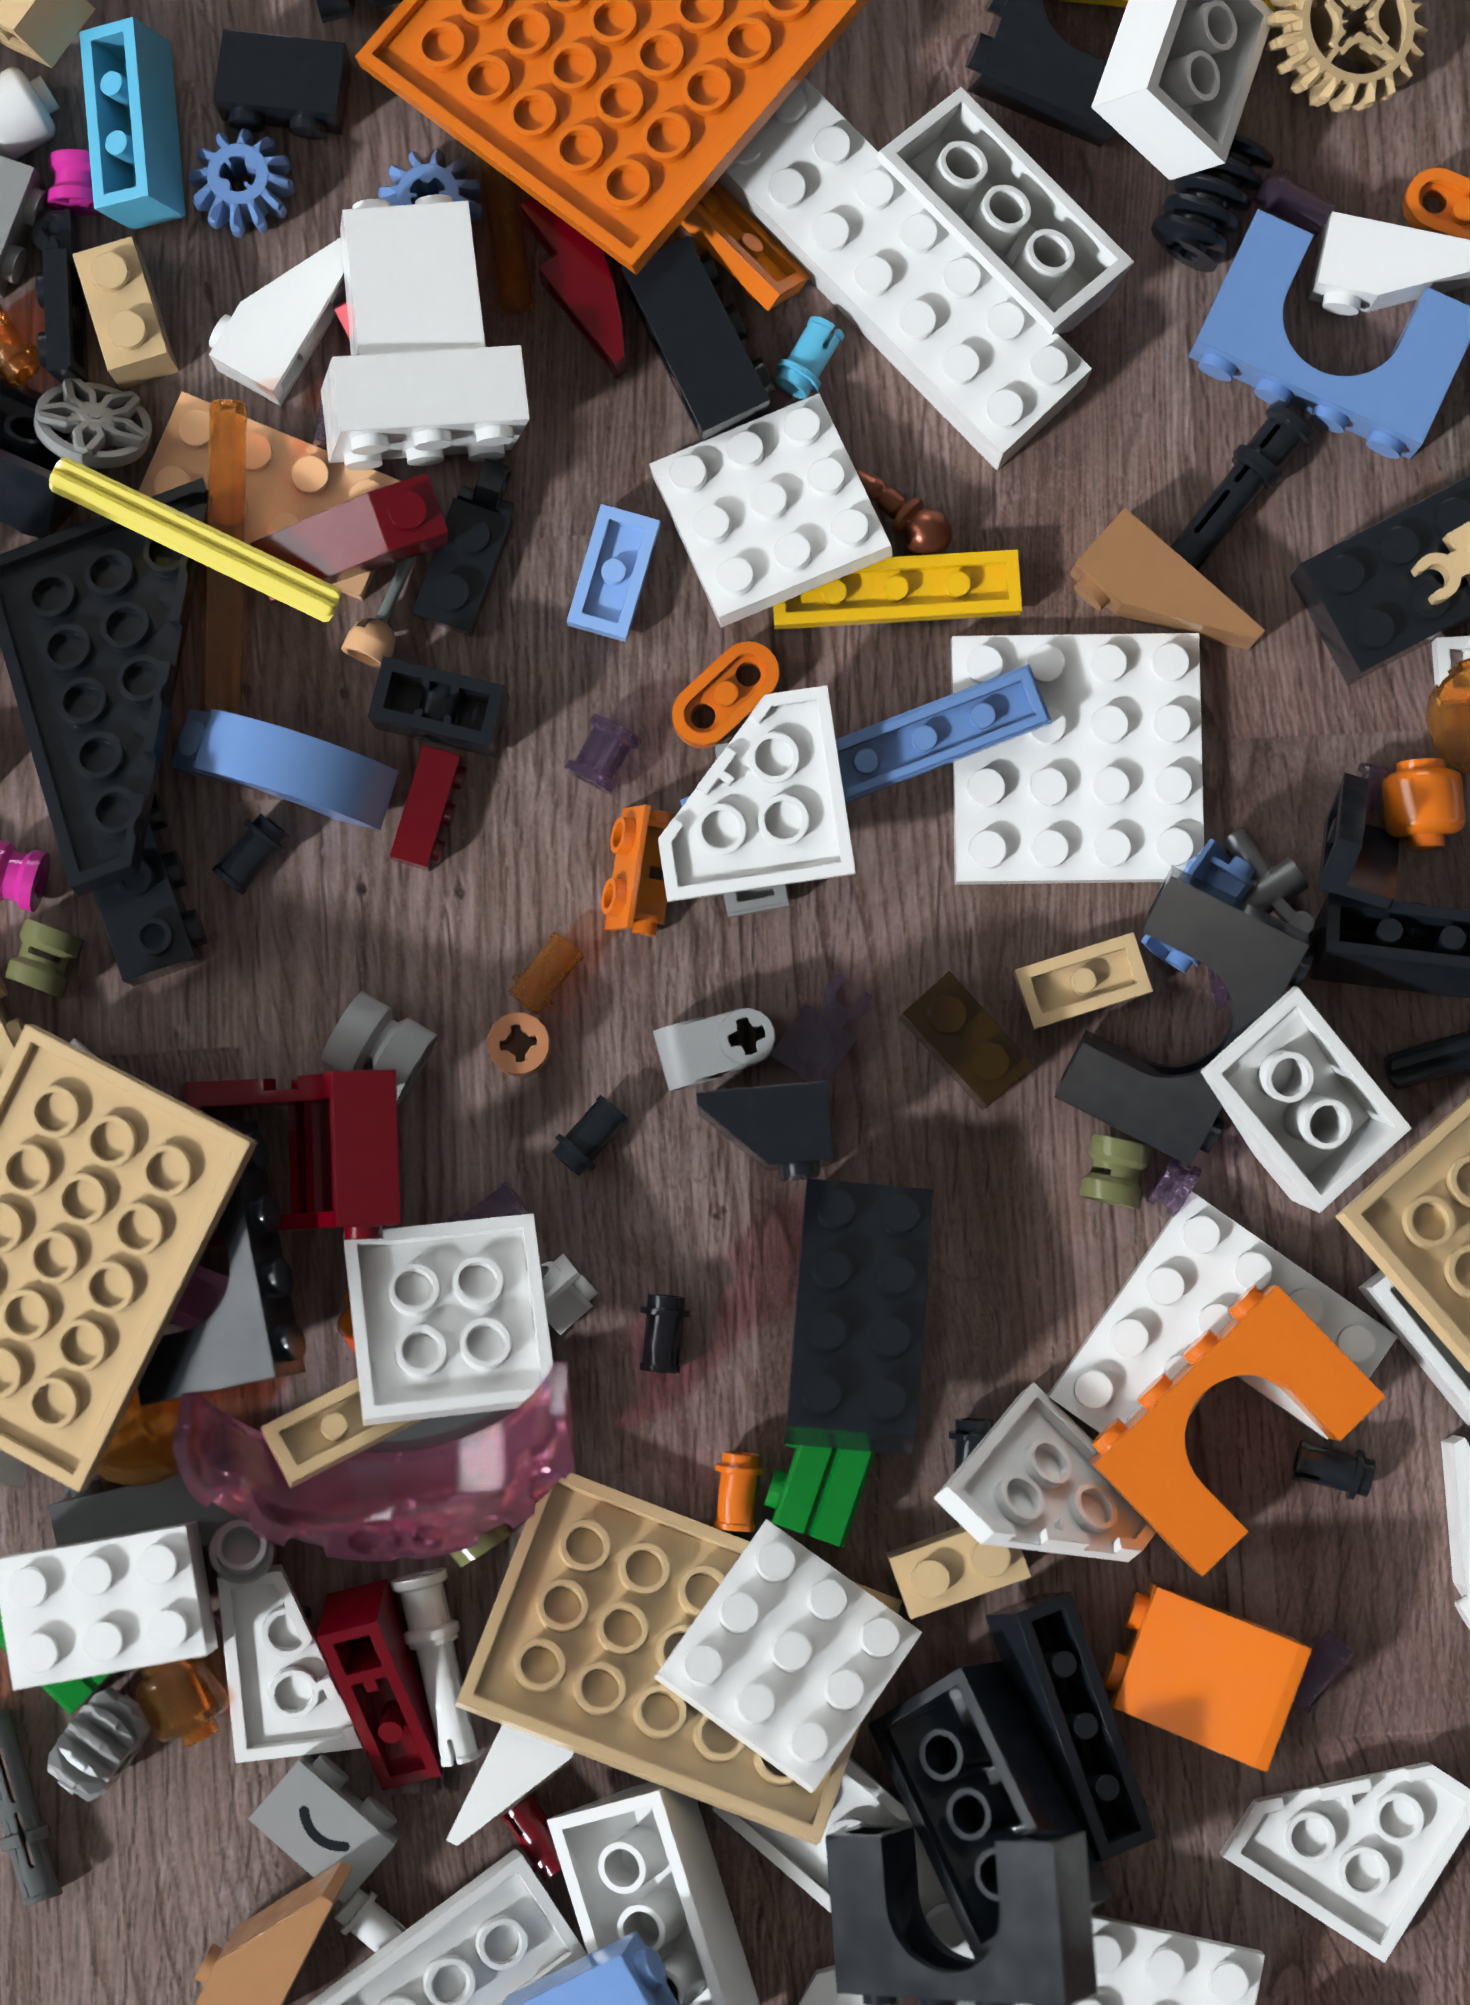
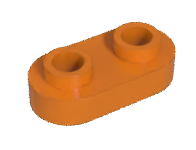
(1454, 196)
(724, 695)

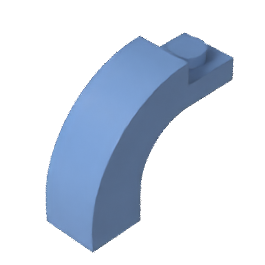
(285, 765)

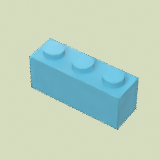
(132, 124)

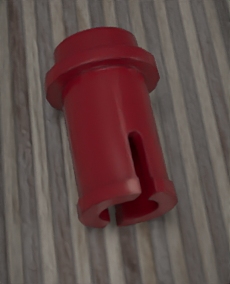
(532, 1832)

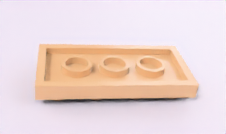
(283, 475)

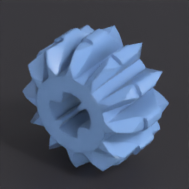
(225, 167)
(432, 180)

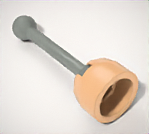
(373, 637)

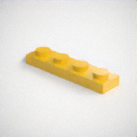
(911, 591)

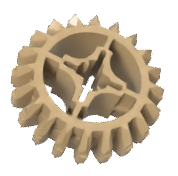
(1378, 38)

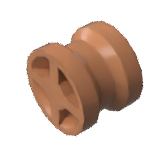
(531, 1053)

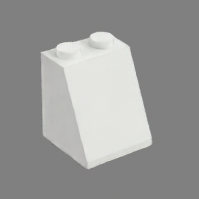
(410, 276)

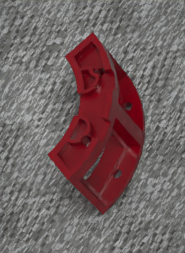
(338, 1145)

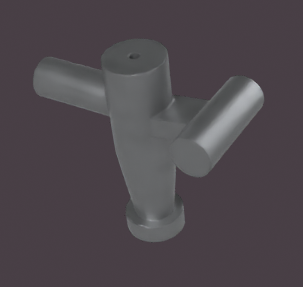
(1271, 885)

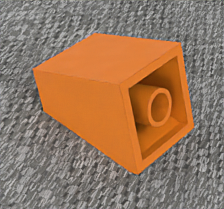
(1206, 1674)

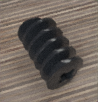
(1203, 205)

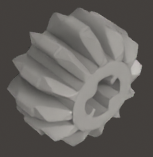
(98, 1744)

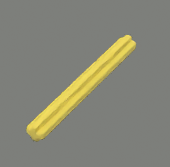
(195, 539)

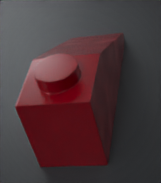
(363, 532)
(380, 1682)

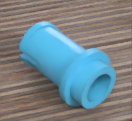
(801, 370)

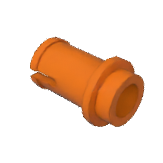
(737, 1490)

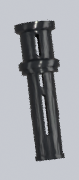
(1254, 468)

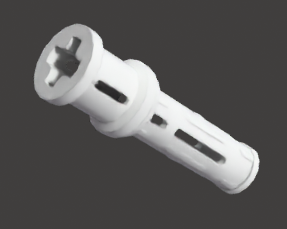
(432, 1636)

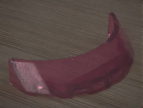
(385, 1501)

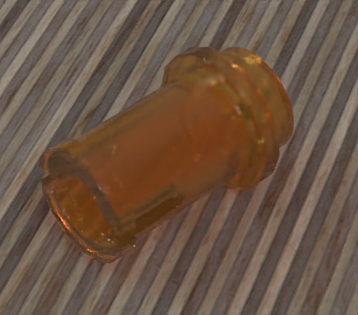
(17, 358)
(545, 974)

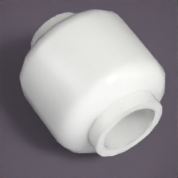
(24, 113)

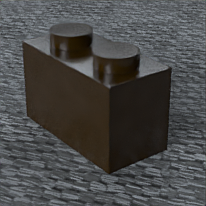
(966, 1041)

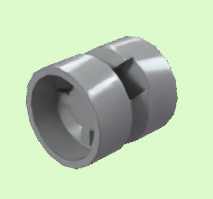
(374, 1041)

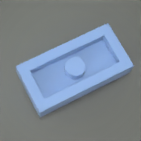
(613, 573)

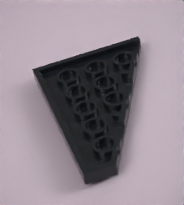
(94, 665)

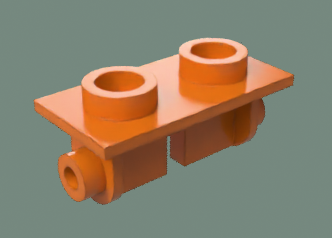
(630, 896)

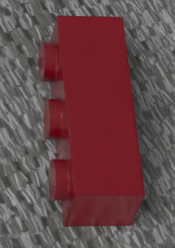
(428, 808)

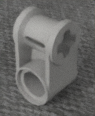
(703, 1050)

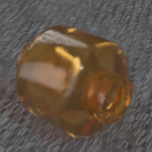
(182, 1700)

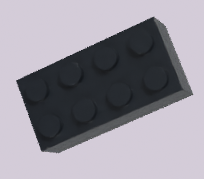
(1365, 590)
(859, 1317)

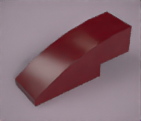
(579, 283)

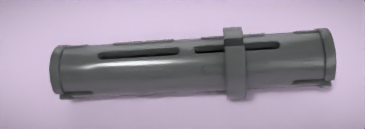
(39, 1880)

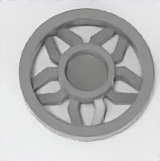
(93, 423)

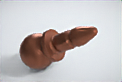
(923, 529)

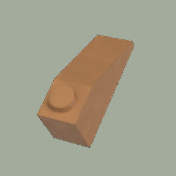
(1152, 584)
(270, 1946)

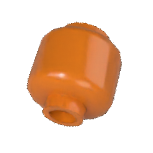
(1423, 803)

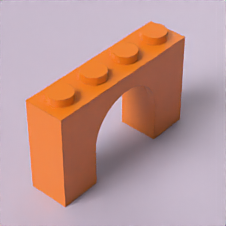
(1148, 1453)

